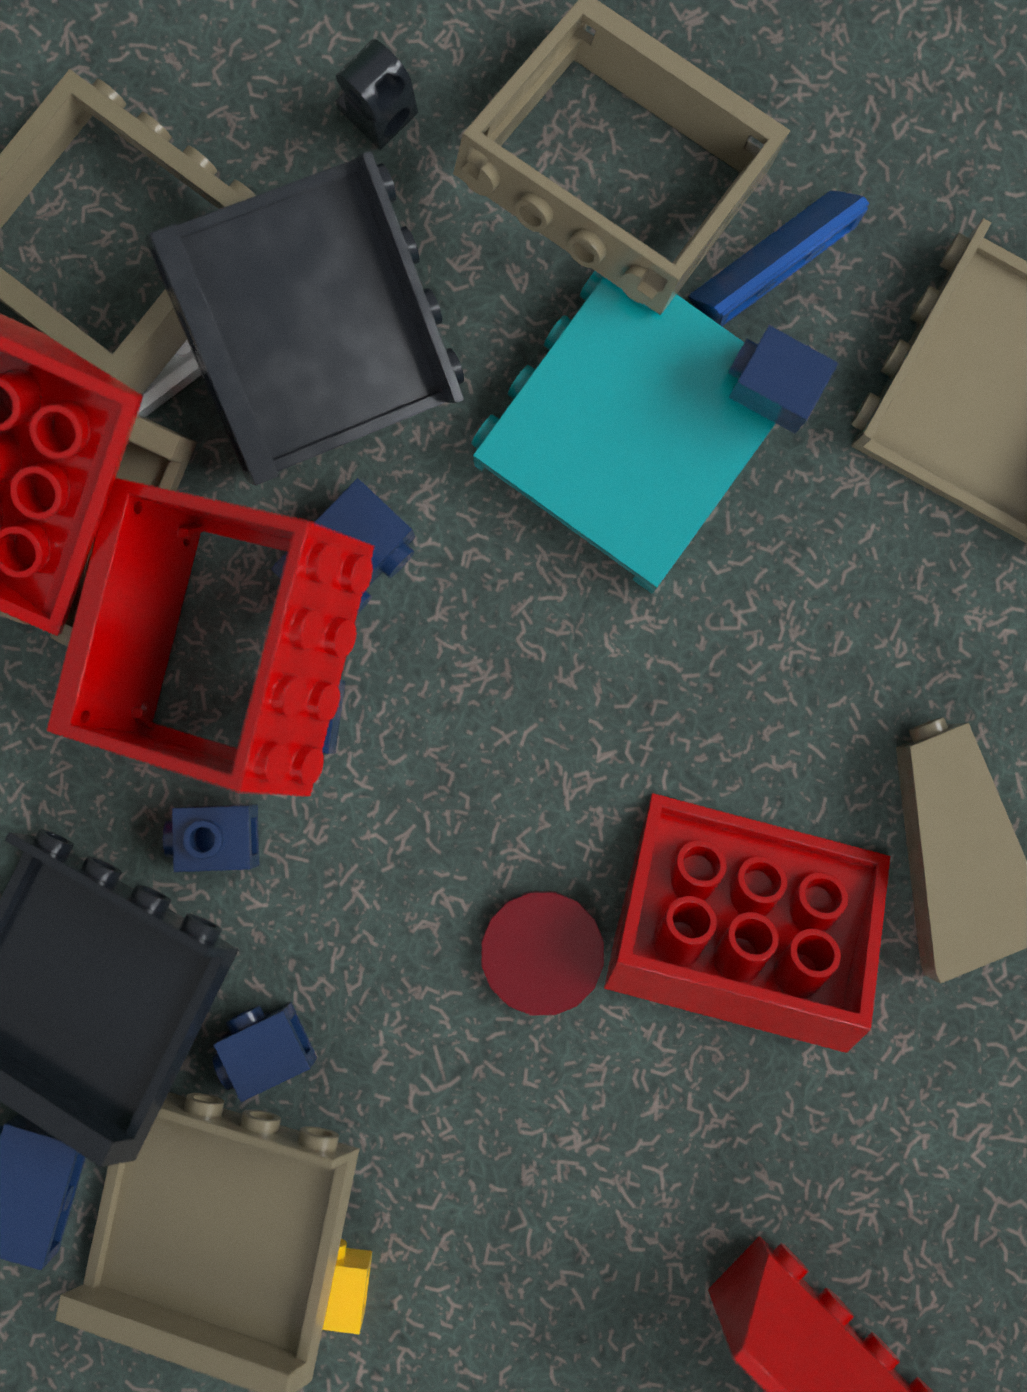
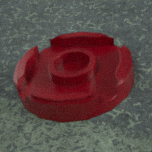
(542, 953)

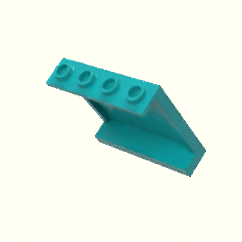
(626, 427)

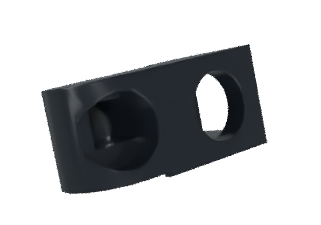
(375, 91)

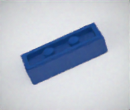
(779, 255)

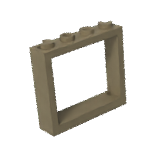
(660, 84)
(28, 159)

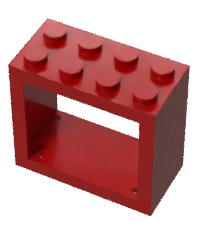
(131, 620)

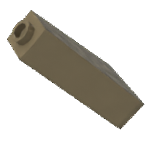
(960, 853)

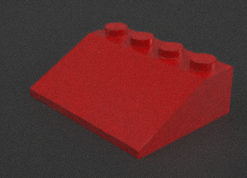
(58, 463)
(752, 924)
(795, 1336)

